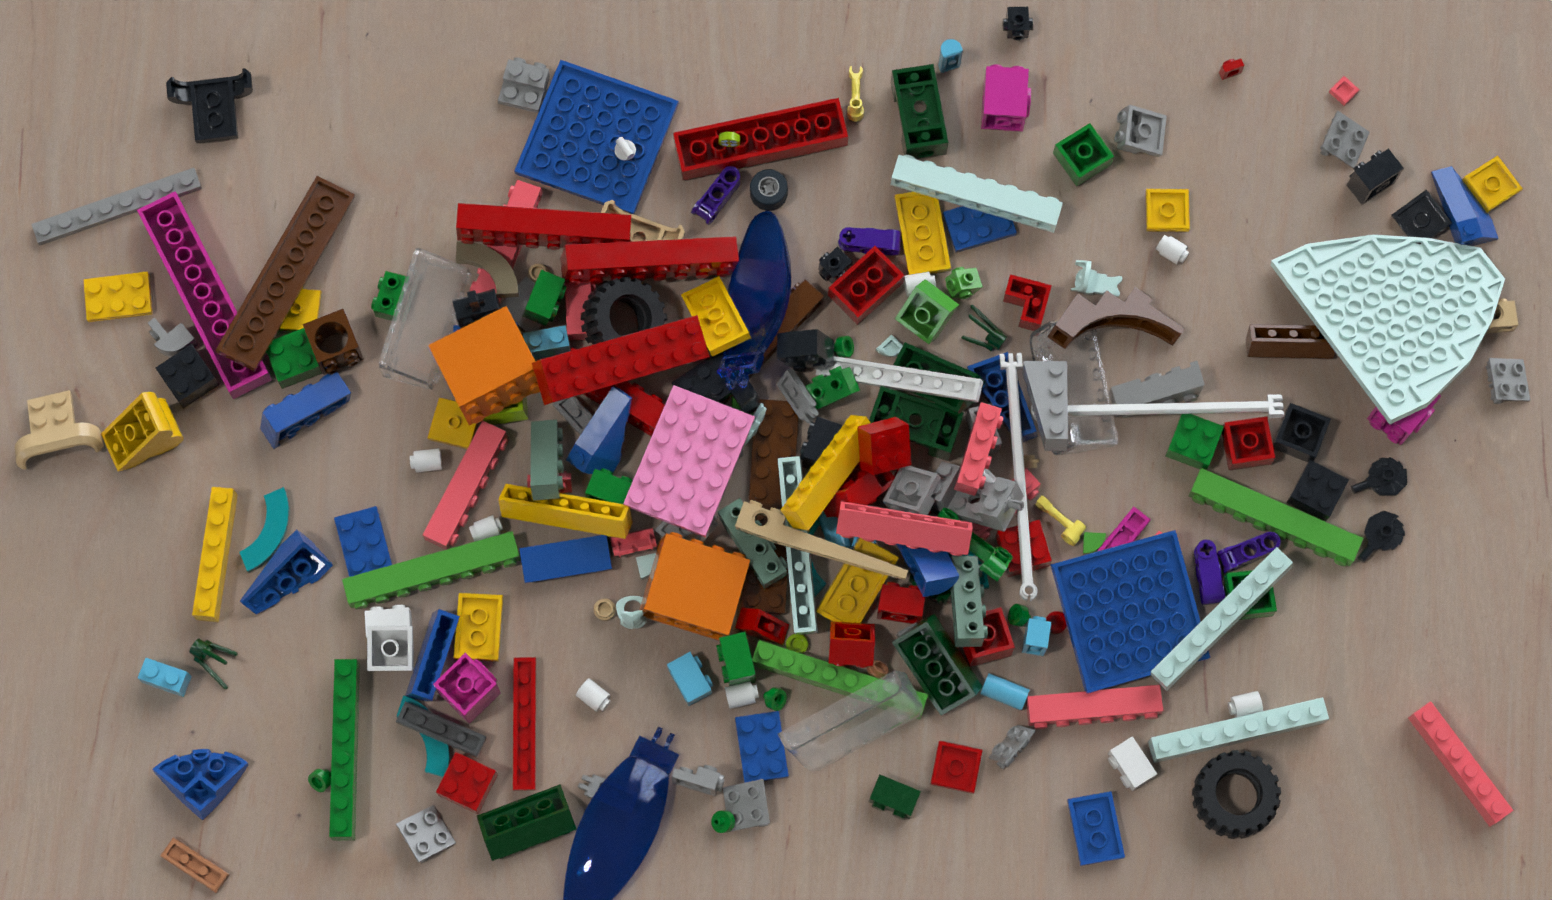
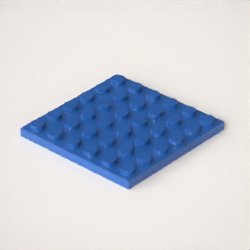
(578, 133)
(1126, 608)

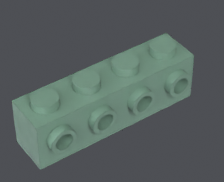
(545, 460)
(759, 551)
(967, 604)

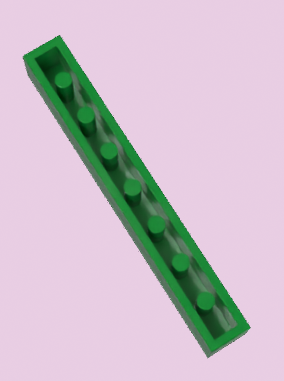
(344, 750)

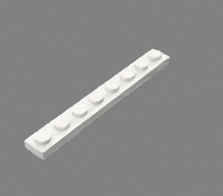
(910, 379)

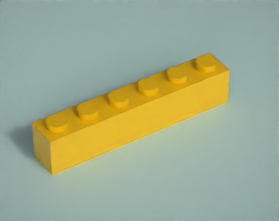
(825, 476)
(566, 512)
(215, 554)

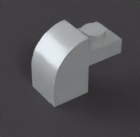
(171, 342)

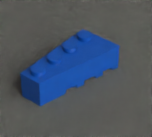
(996, 393)
(303, 408)

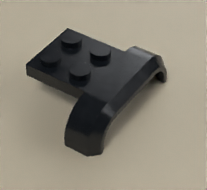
(212, 104)
(707, 382)

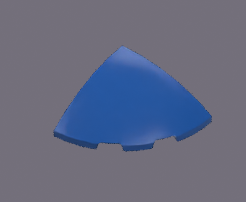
(201, 778)

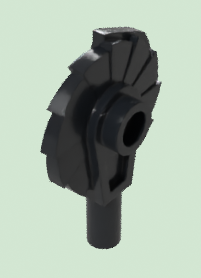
(1385, 478)
(1383, 533)

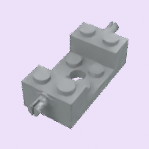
(996, 503)

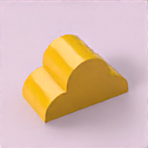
(141, 432)

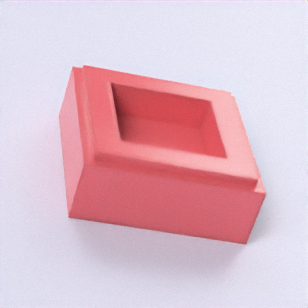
(1344, 90)

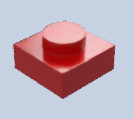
(1231, 68)

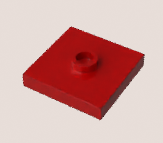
(956, 767)

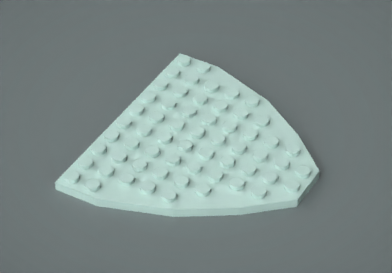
(1396, 310)

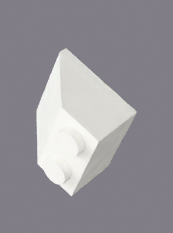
(390, 648)

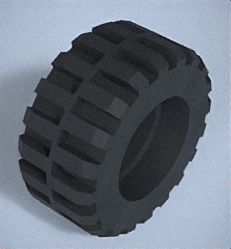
(632, 292)
(1260, 777)

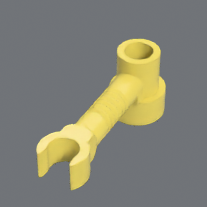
(855, 110)
(1073, 530)

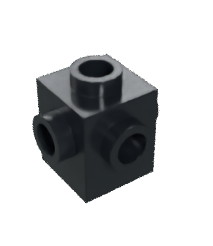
(1017, 23)
(834, 265)

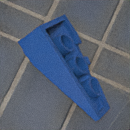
(1469, 219)
(603, 436)
(290, 568)

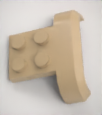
(644, 229)
(54, 428)

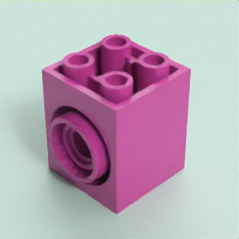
(1005, 98)
(1401, 429)
(468, 687)

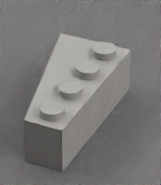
(1169, 388)
(1048, 394)

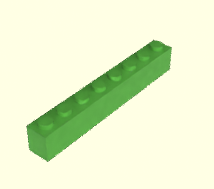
(1275, 517)
(431, 570)
(813, 670)

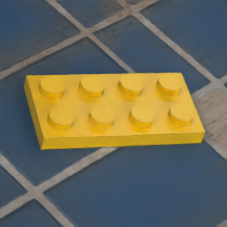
(922, 233)
(717, 316)
(855, 587)

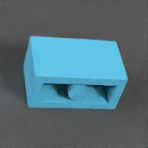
(547, 342)
(1036, 636)
(164, 677)
(689, 678)

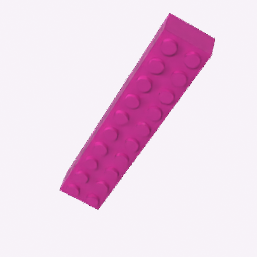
(198, 286)

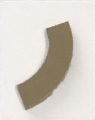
(493, 264)

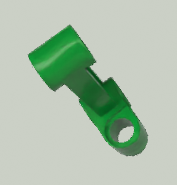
(995, 559)

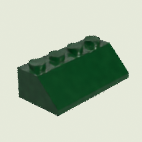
(919, 359)
(937, 664)
(526, 822)

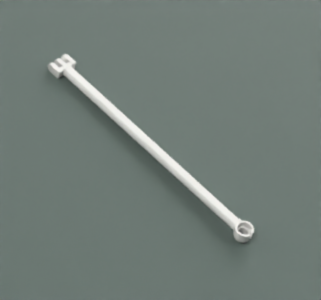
(1272, 406)
(1019, 470)

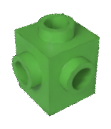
(963, 282)

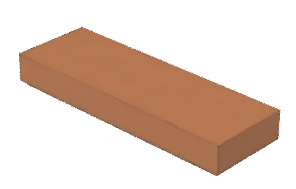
(194, 865)

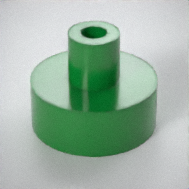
(844, 346)
(1018, 615)
(775, 698)
(320, 780)
(723, 821)

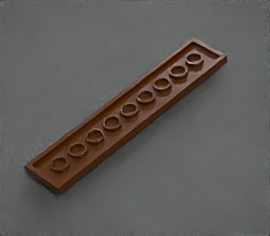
(285, 273)
(773, 440)

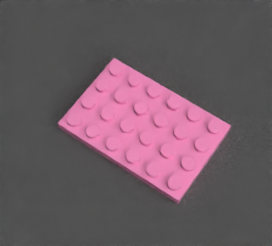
(689, 461)

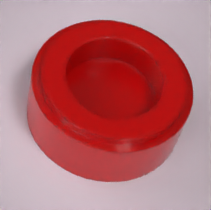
(1057, 621)

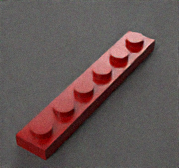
(524, 724)

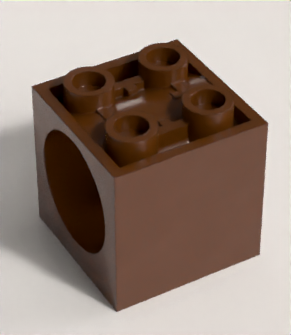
(328, 325)

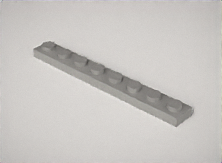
(114, 206)

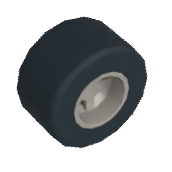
(768, 182)

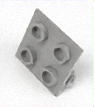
(1344, 139)
(1507, 380)
(1017, 738)
(747, 804)
(425, 833)

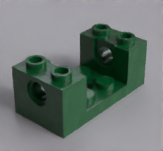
(924, 131)
(938, 423)

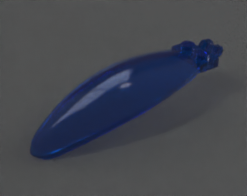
(760, 294)
(620, 822)

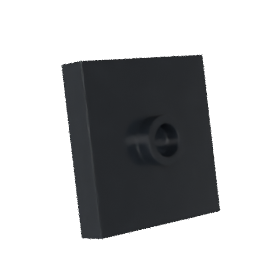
(1421, 217)

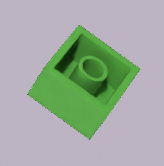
(926, 311)

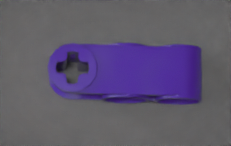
(708, 206)
(866, 238)
(1235, 557)
(1208, 573)

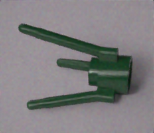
(995, 336)
(204, 650)

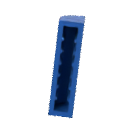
(565, 558)
(930, 570)
(432, 655)

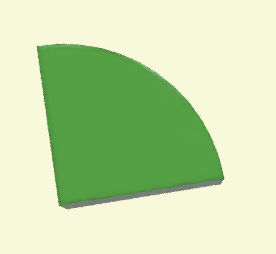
(1092, 542)

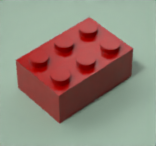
(866, 285)

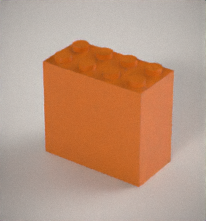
(486, 365)
(694, 586)

